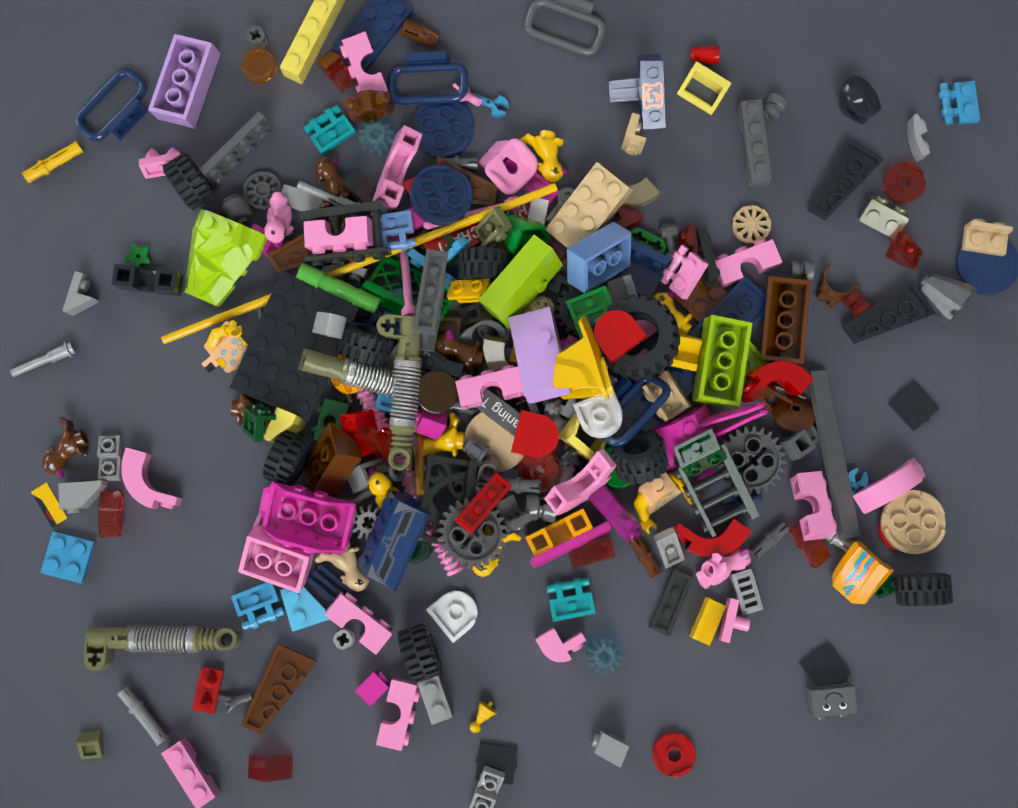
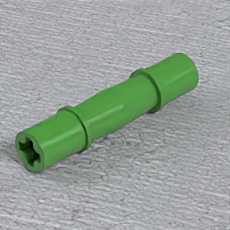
(338, 288)

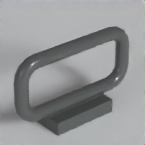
(576, 8)

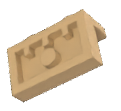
(632, 142)
(986, 237)

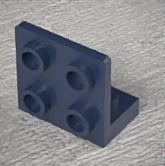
(645, 268)

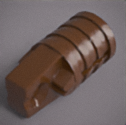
(419, 33)

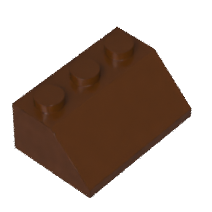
(331, 461)

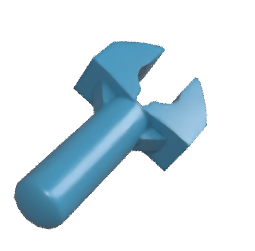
(492, 104)
(459, 245)
(861, 483)

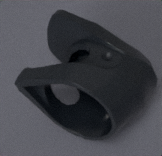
(858, 97)

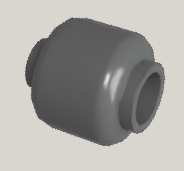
(236, 209)

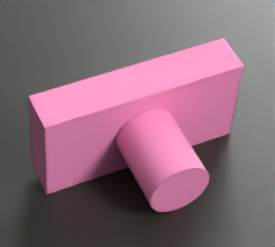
(732, 621)

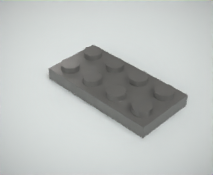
(236, 149)

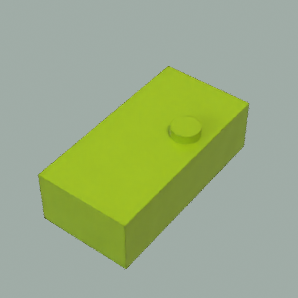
(521, 281)
(722, 362)

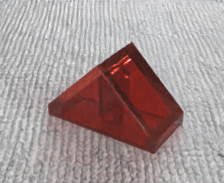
(270, 767)

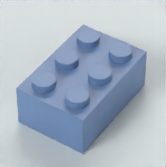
(598, 257)

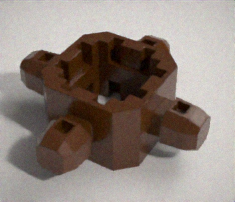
(368, 105)

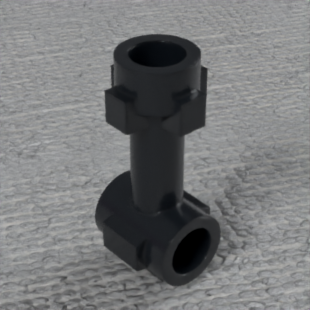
(569, 457)

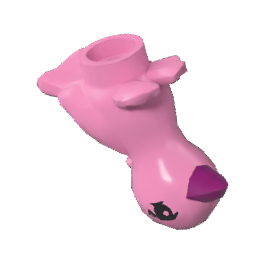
(278, 219)
(719, 568)

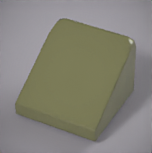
(90, 744)

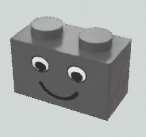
(831, 700)

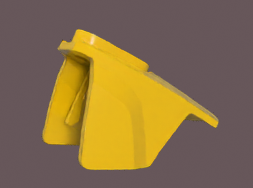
(583, 368)

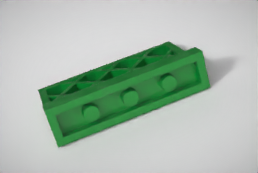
(391, 301)

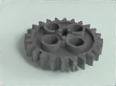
(763, 474)
(487, 544)

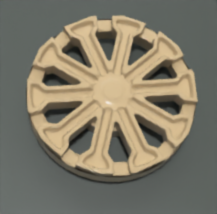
(751, 224)

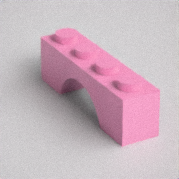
(399, 157)

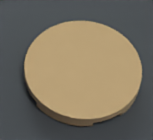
(496, 437)
(913, 522)

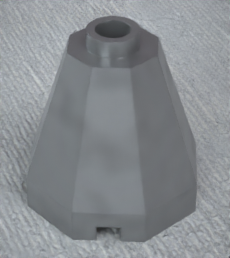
(946, 296)

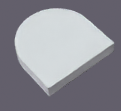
(599, 416)
(454, 613)

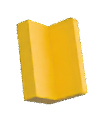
(688, 353)
(707, 621)

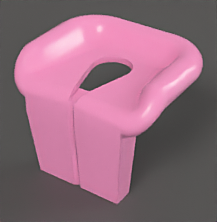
(497, 172)

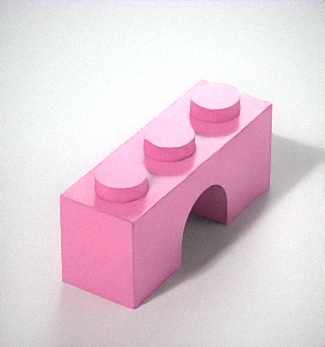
(356, 49)
(357, 235)
(762, 255)
(471, 388)
(812, 487)
(345, 608)
(395, 734)
(196, 784)

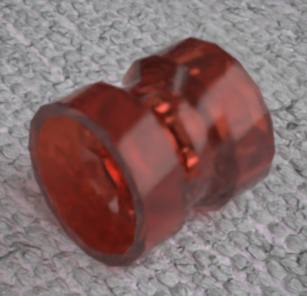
(860, 307)

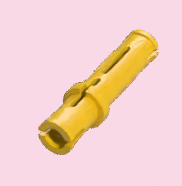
(44, 166)

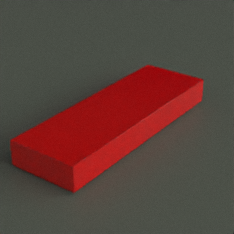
(483, 503)

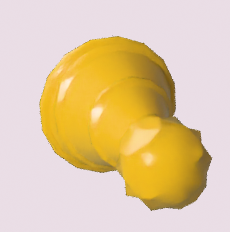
(485, 711)

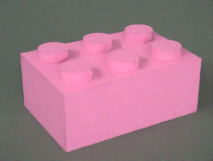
(273, 562)

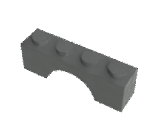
(757, 159)

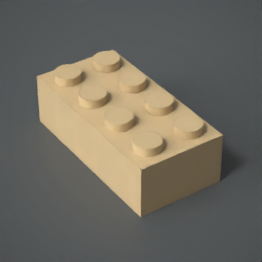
(589, 206)

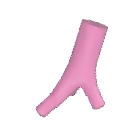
(469, 96)

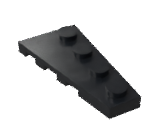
(845, 175)
(894, 311)

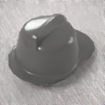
(479, 329)

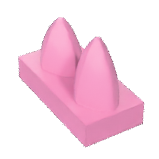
(153, 163)

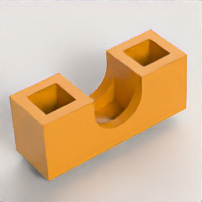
(558, 532)

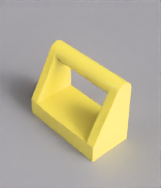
(708, 79)
(283, 421)
(568, 436)

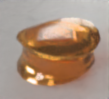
(259, 66)

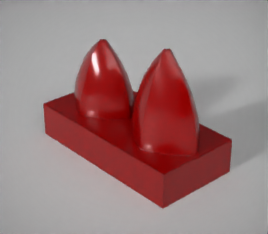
(208, 690)

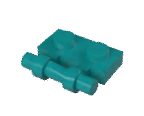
(332, 134)
(573, 605)

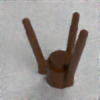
(771, 390)

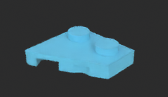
(302, 609)

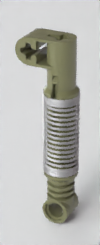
(348, 372)
(407, 375)
(139, 637)

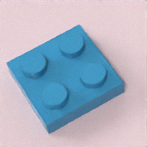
(68, 557)

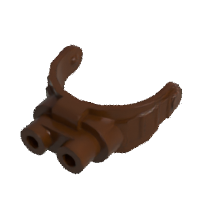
(827, 294)

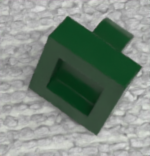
(886, 588)

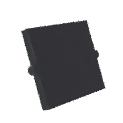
(913, 406)
(825, 667)
(497, 757)

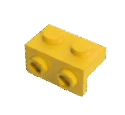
(468, 290)

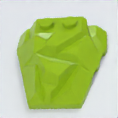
(219, 256)

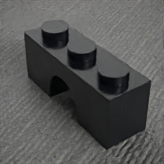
(158, 282)

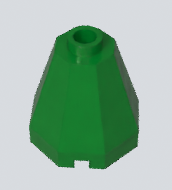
(522, 232)

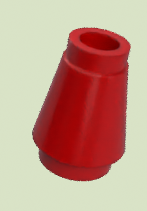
(706, 54)

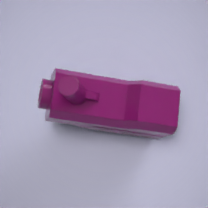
(615, 513)

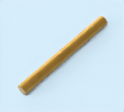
(419, 465)

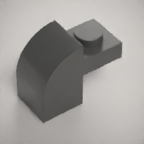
(800, 443)
(513, 517)

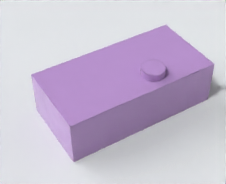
(184, 81)
(536, 350)

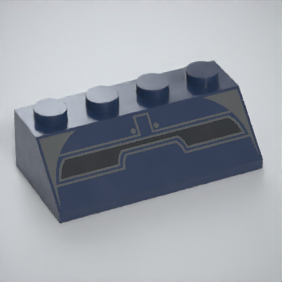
(393, 539)

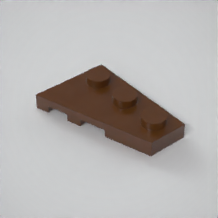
(483, 190)

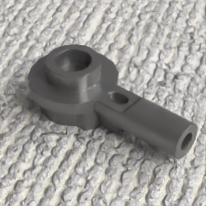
(563, 196)
(553, 409)

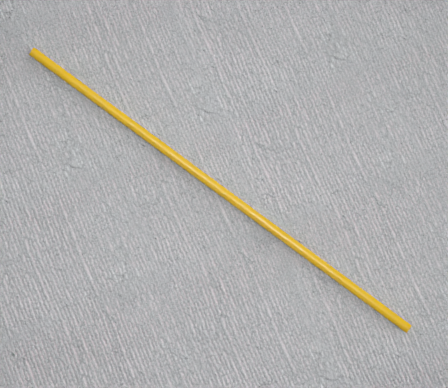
(353, 265)

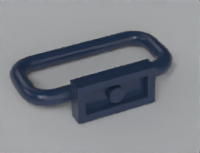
(428, 62)
(124, 118)
(624, 392)

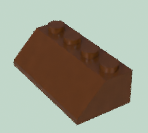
(785, 320)

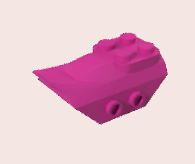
(306, 518)

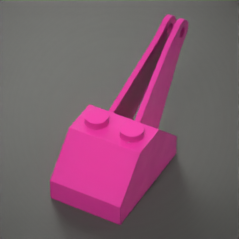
(700, 420)

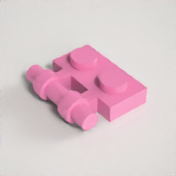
(687, 276)

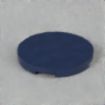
(445, 128)
(440, 195)
(988, 272)

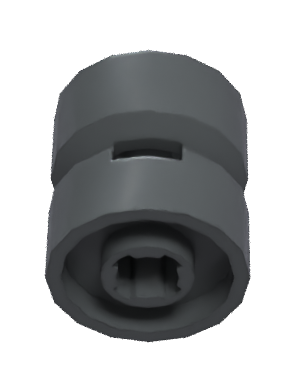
(539, 508)

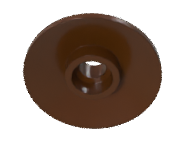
(790, 419)

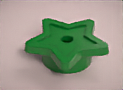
(143, 252)

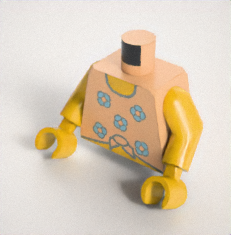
(225, 347)
(655, 495)

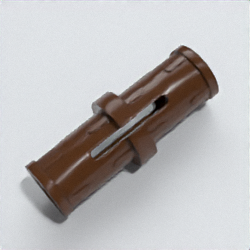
(646, 557)

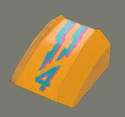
(859, 574)

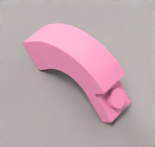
(136, 480)
(890, 486)
(580, 487)

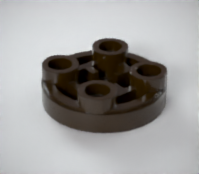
(437, 391)

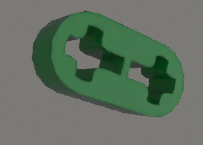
(648, 238)

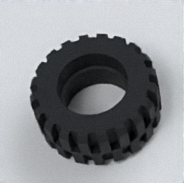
(666, 347)

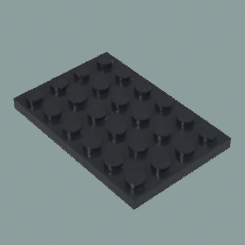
(275, 350)

